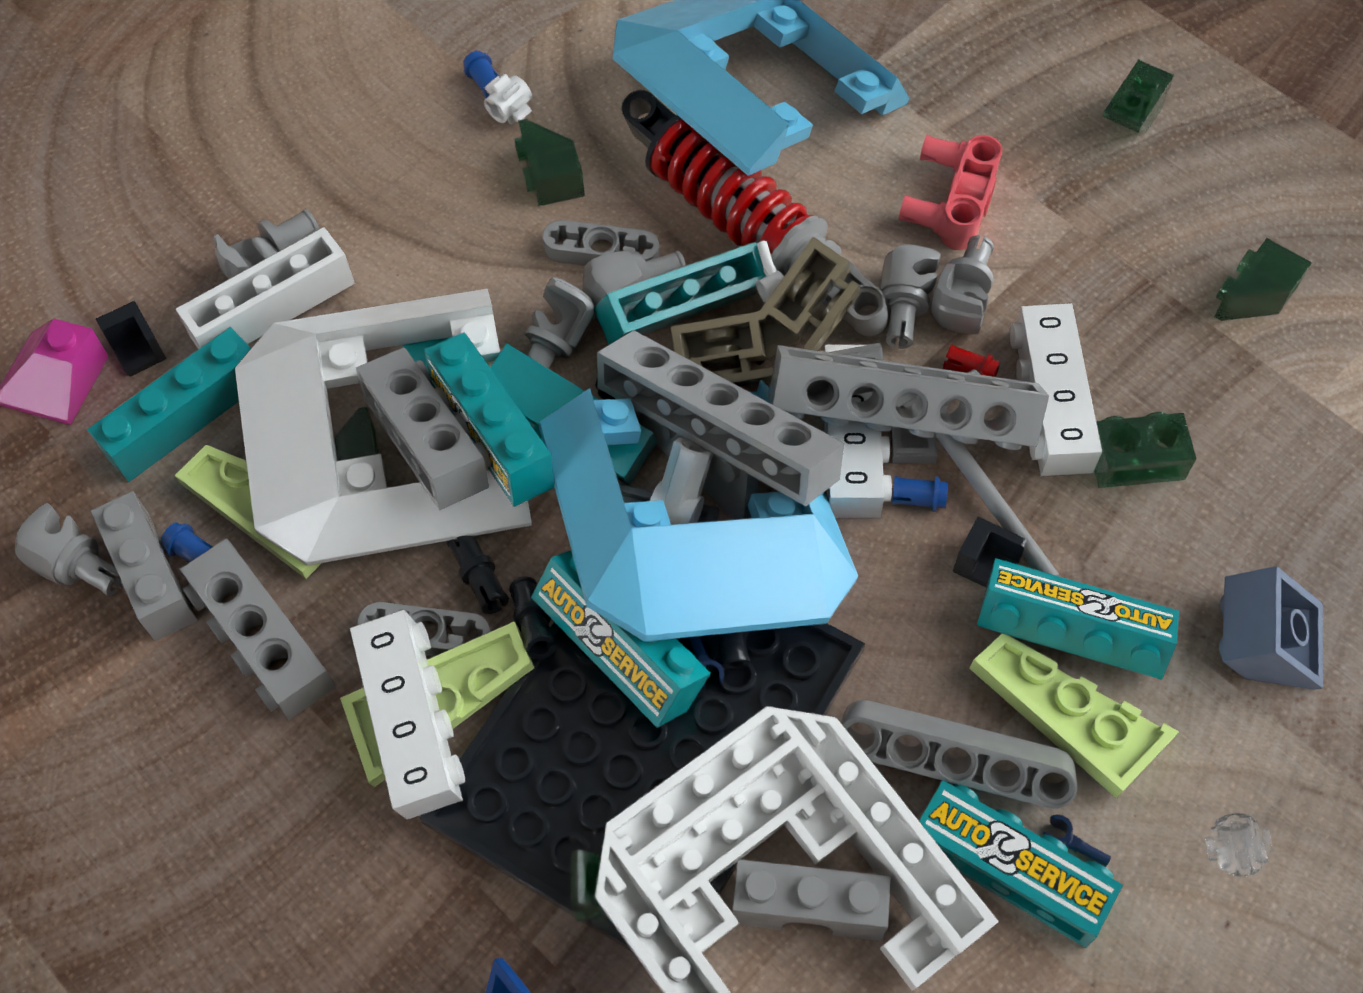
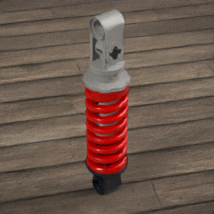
(739, 204)

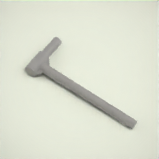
(990, 495)

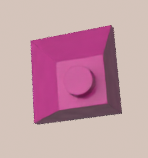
(54, 371)

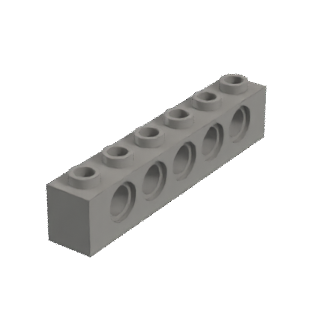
(721, 417)
(1016, 426)

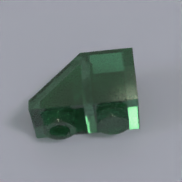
(1139, 97)
(551, 163)
(1264, 282)

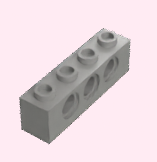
(424, 428)
(302, 677)

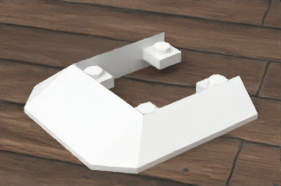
(343, 507)
(735, 796)

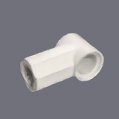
(684, 482)

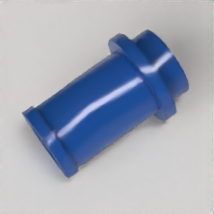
(479, 67)
(920, 492)
(182, 541)

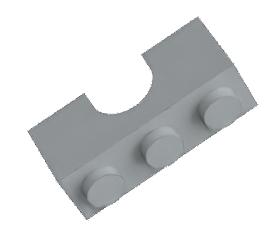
(143, 566)
(784, 894)

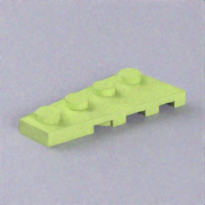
(224, 486)
(468, 678)
(1096, 731)

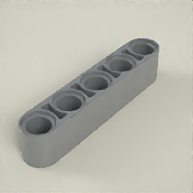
(974, 770)

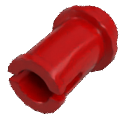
(965, 361)

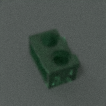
(1143, 458)

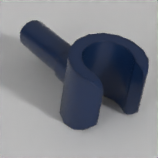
(703, 658)
(1075, 843)

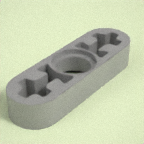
(589, 233)
(459, 621)

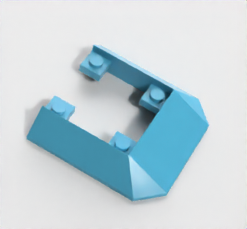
(679, 63)
(690, 577)

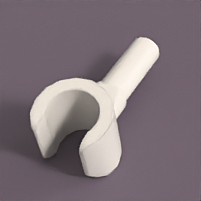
(769, 283)

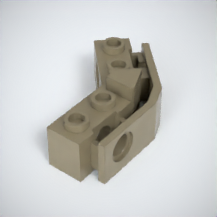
(779, 322)

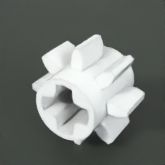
(508, 99)

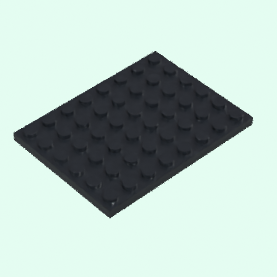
(577, 752)

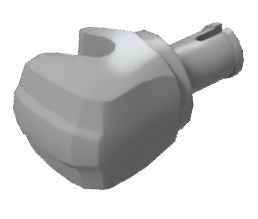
(272, 240)
(624, 269)
(905, 283)
(962, 289)
(573, 315)
(63, 553)

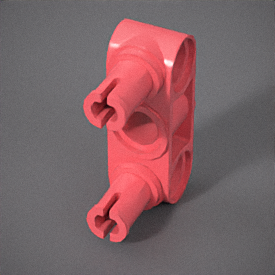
(970, 191)

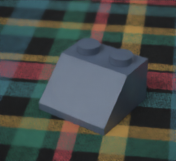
(1272, 629)

